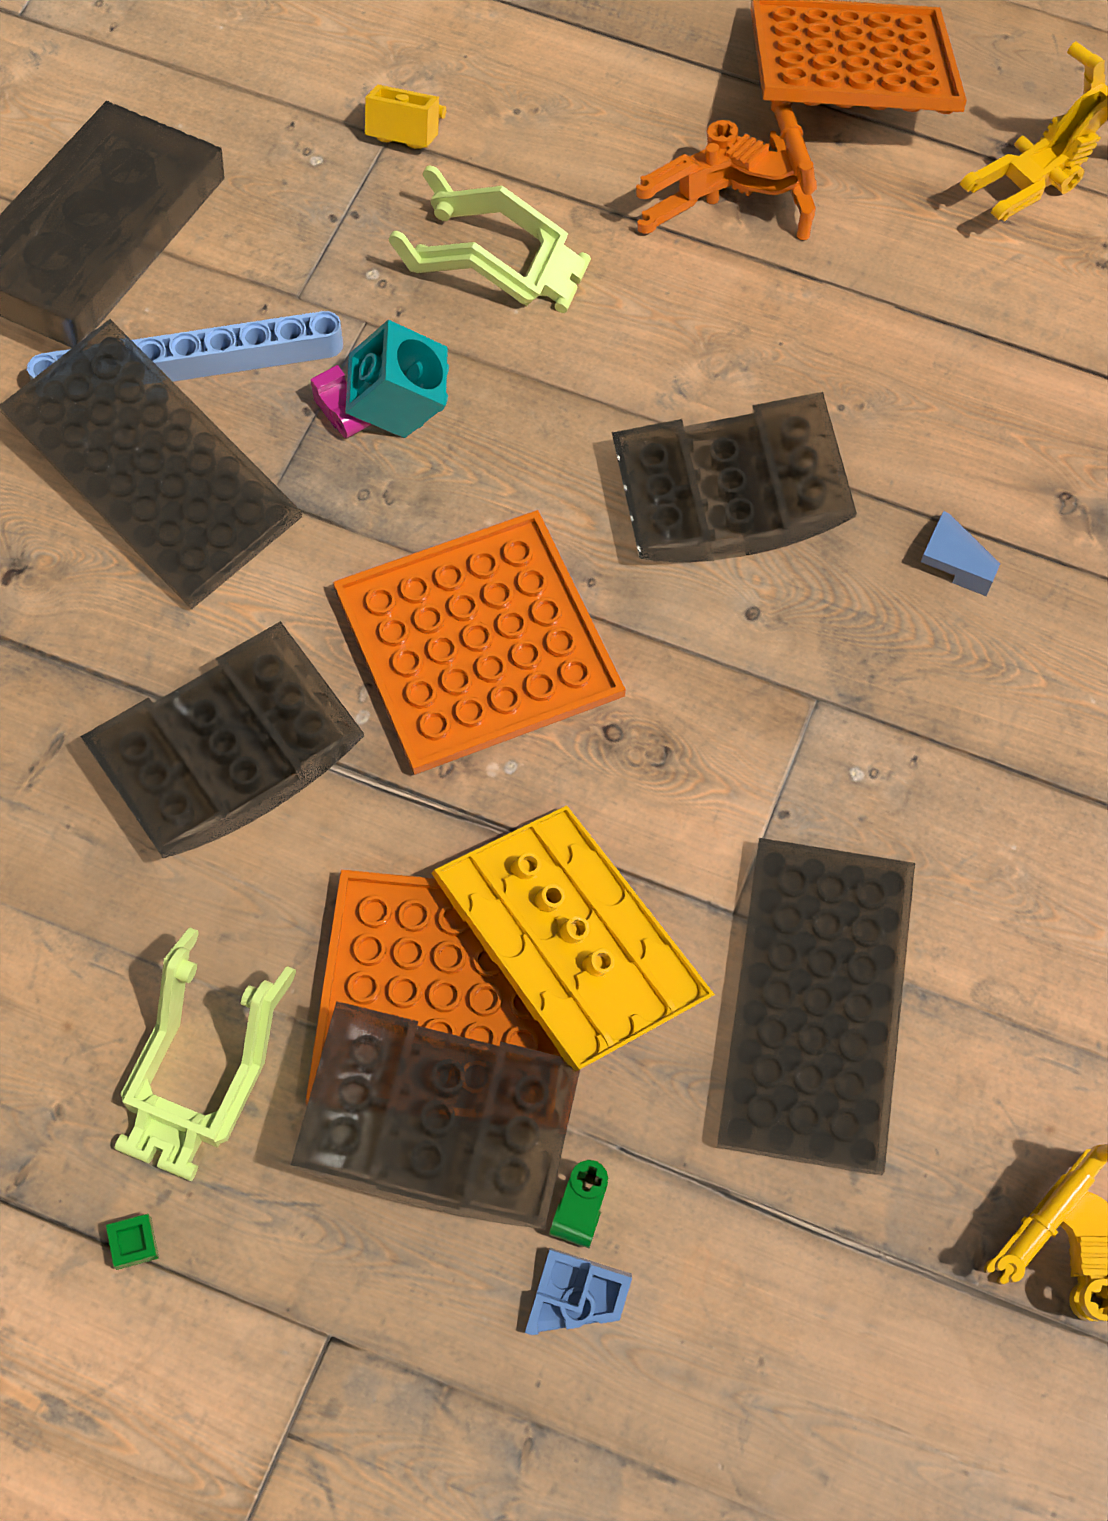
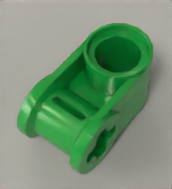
(579, 1209)

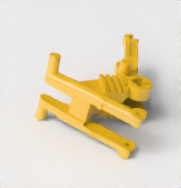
(1058, 154)
(1086, 1224)

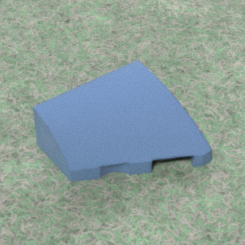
(961, 555)
(577, 1293)

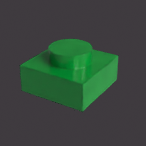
(132, 1241)

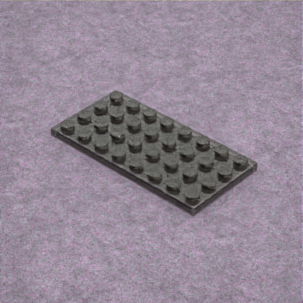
(151, 463)
(818, 1007)

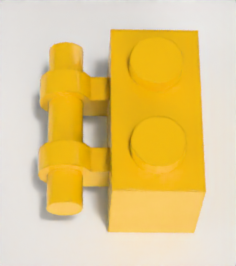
(402, 116)

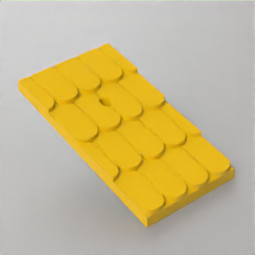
(588, 962)

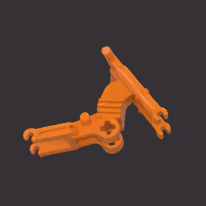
(740, 164)

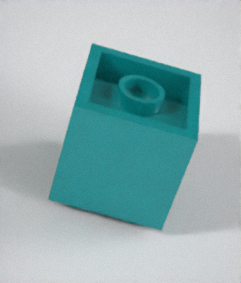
(397, 379)

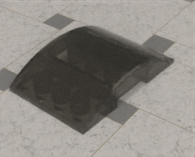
(734, 482)
(225, 743)
(437, 1118)

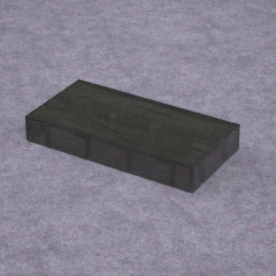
(99, 220)

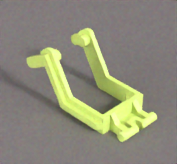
(552, 271)
(170, 1126)

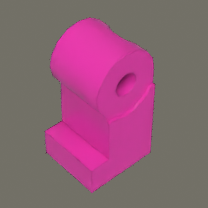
(330, 395)

